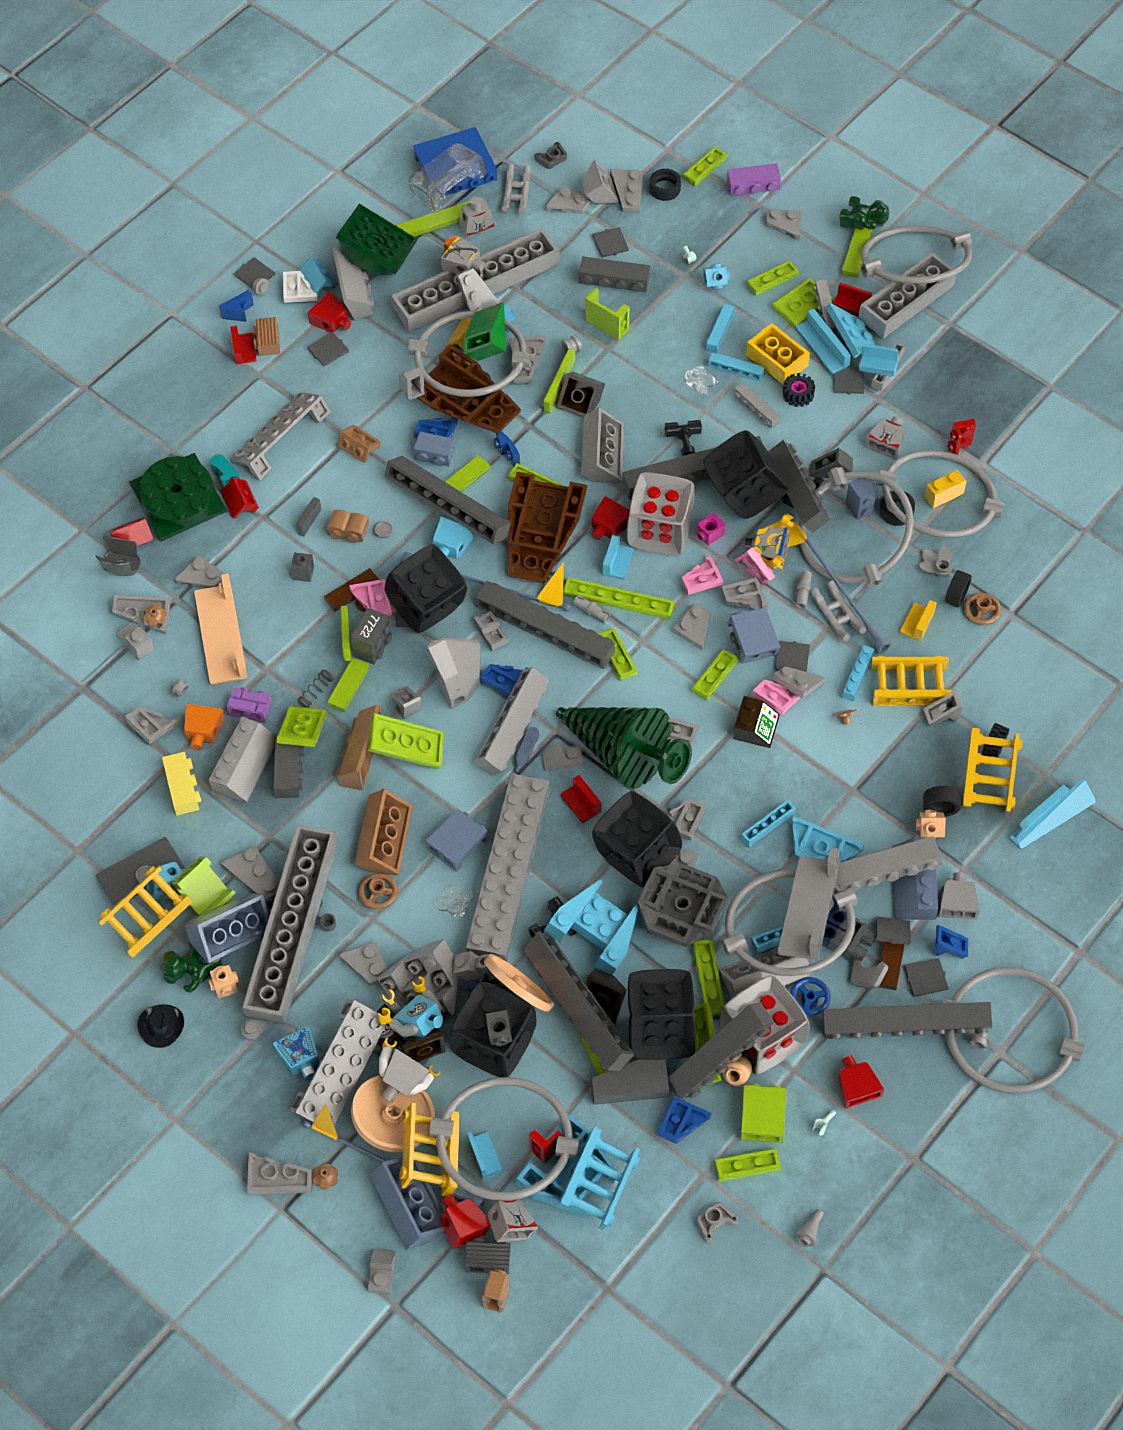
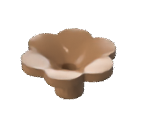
(155, 618)
(845, 715)
(326, 1180)

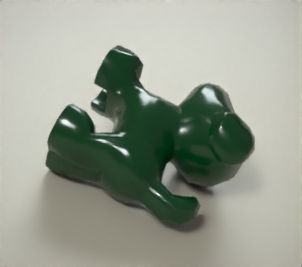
(862, 213)
(176, 966)

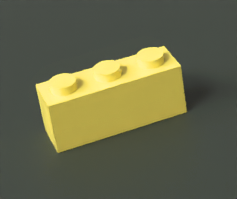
(181, 783)

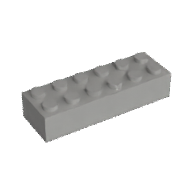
(902, 301)

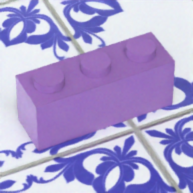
(753, 179)

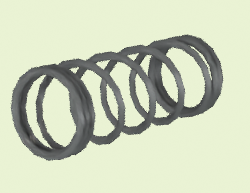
(330, 679)

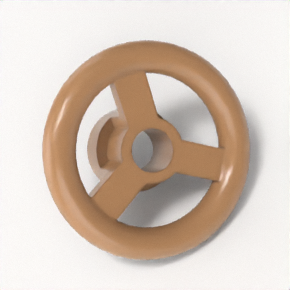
(986, 601)
(377, 882)

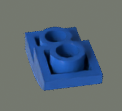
(507, 447)

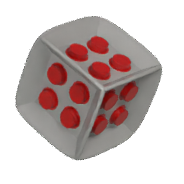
(660, 513)
(787, 1032)

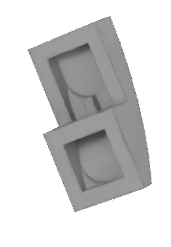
(491, 630)

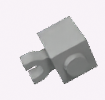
(469, 966)

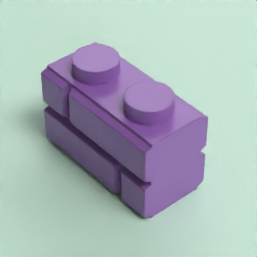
(249, 704)

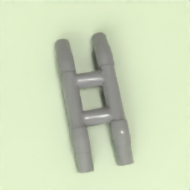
(514, 184)
(839, 602)

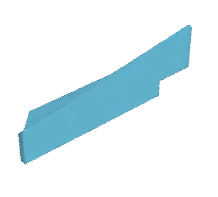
(1053, 812)

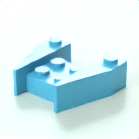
(599, 923)
(552, 1193)

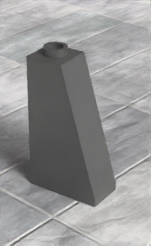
(634, 1082)

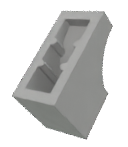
(412, 383)
(136, 640)

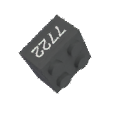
(371, 636)

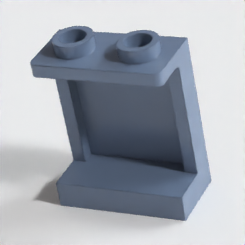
(754, 634)
(456, 839)

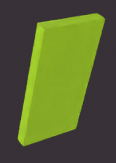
(406, 741)

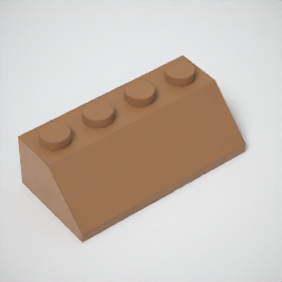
(357, 757)
(383, 833)

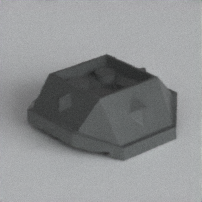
(681, 885)

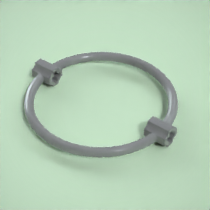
(957, 241)
(420, 348)
(992, 506)
(871, 573)
(737, 945)
(1070, 1048)
(442, 1129)

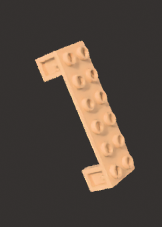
(220, 633)

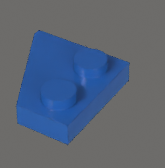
(682, 1120)

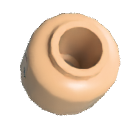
(738, 1071)

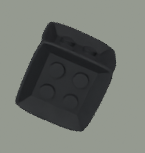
(745, 474)
(425, 588)
(636, 837)
(661, 1014)
(470, 1031)

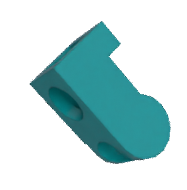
(223, 468)

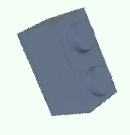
(434, 449)
(860, 497)

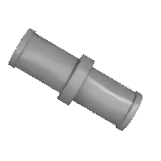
(803, 589)
(591, 608)

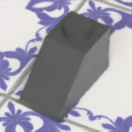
(837, 458)

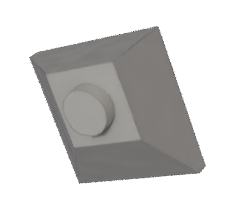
(599, 185)

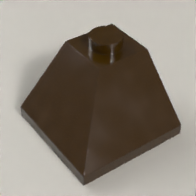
(607, 992)
(425, 1047)

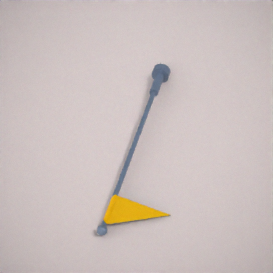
(797, 537)
(551, 593)
(325, 1125)

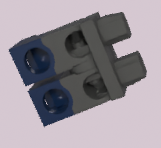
(836, 929)

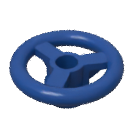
(809, 1004)

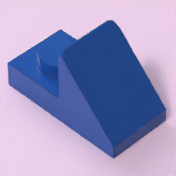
(235, 307)
(950, 942)

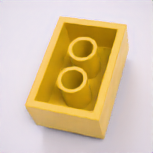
(777, 353)

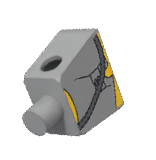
(461, 256)

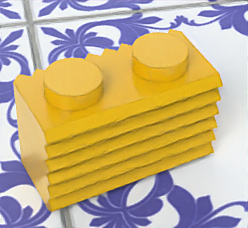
(945, 488)

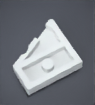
(297, 288)

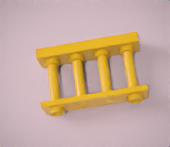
(906, 697)
(975, 758)
(165, 917)
(409, 1155)

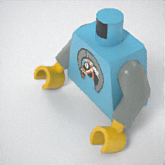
(418, 1016)

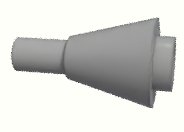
(807, 1234)

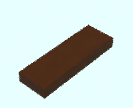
(342, 595)
(892, 957)

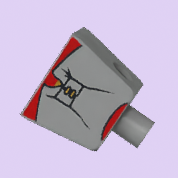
(475, 217)
(886, 437)
(511, 1221)

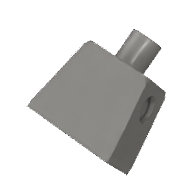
(959, 899)

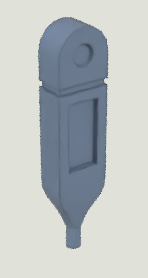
(526, 747)

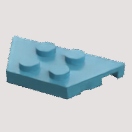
(851, 329)
(816, 842)

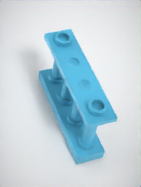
(584, 1161)

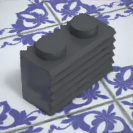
(487, 1256)

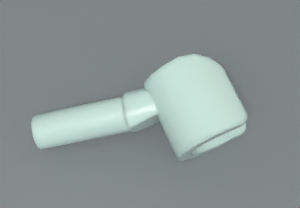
(690, 256)
(822, 1123)

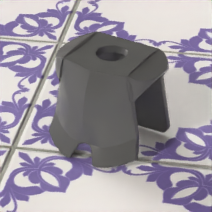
(119, 550)

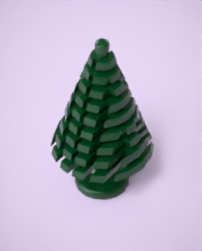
(630, 742)

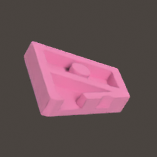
(756, 566)
(702, 577)
(372, 596)
(775, 696)

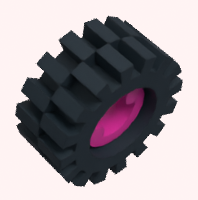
(798, 397)
(997, 731)

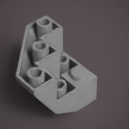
(458, 667)
(435, 965)

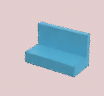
(317, 275)
(879, 359)
(617, 559)
(484, 1155)

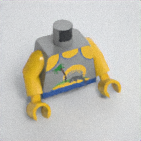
(772, 542)

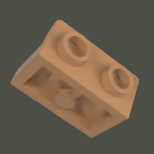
(357, 442)

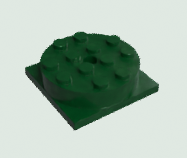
(374, 242)
(177, 512)

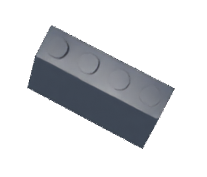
(917, 894)
(229, 927)
(412, 1208)

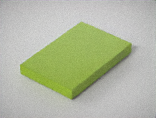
(797, 303)
(301, 726)

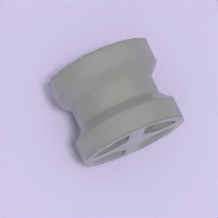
(572, 343)

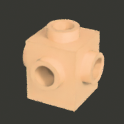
(931, 824)
(223, 981)

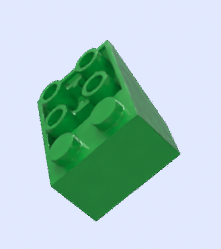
(486, 333)

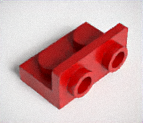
(961, 435)

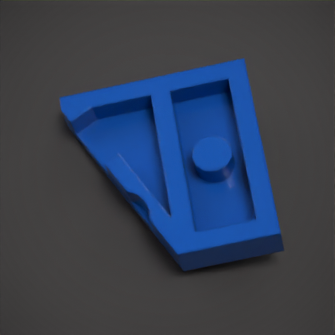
(436, 427)
(501, 678)

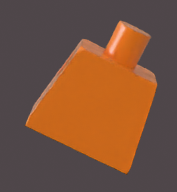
(202, 724)

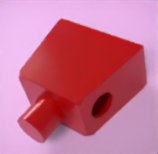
(329, 314)
(609, 519)
(858, 1083)
(463, 1221)

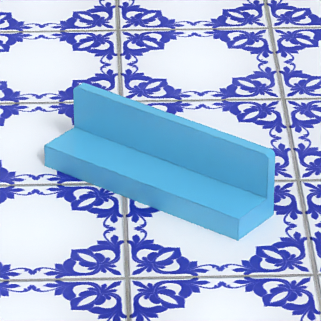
(824, 342)

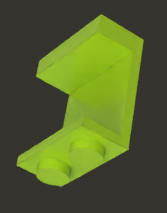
(611, 322)
(202, 887)
(763, 1113)

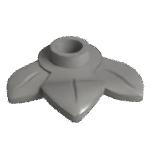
(935, 561)

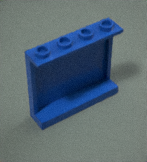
(470, 138)

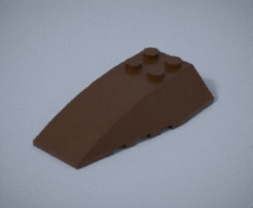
(460, 371)
(540, 525)

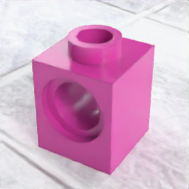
(710, 529)

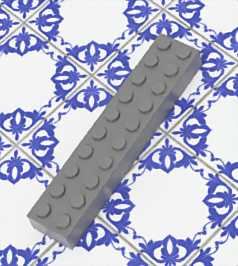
(502, 269)
(508, 866)
(290, 924)

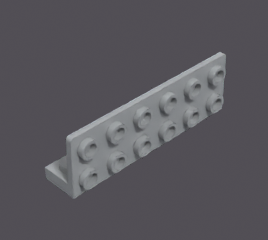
(253, 451)
(809, 906)
(341, 1062)

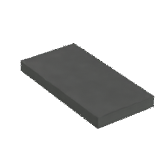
(121, 877)

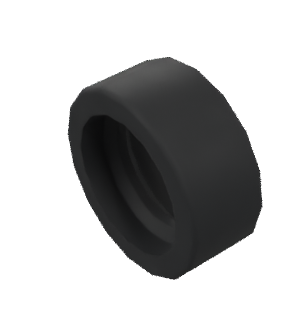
(665, 175)
(888, 516)
(958, 588)
(942, 799)

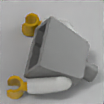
(402, 1073)

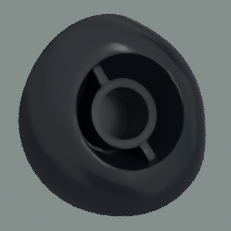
(160, 1025)

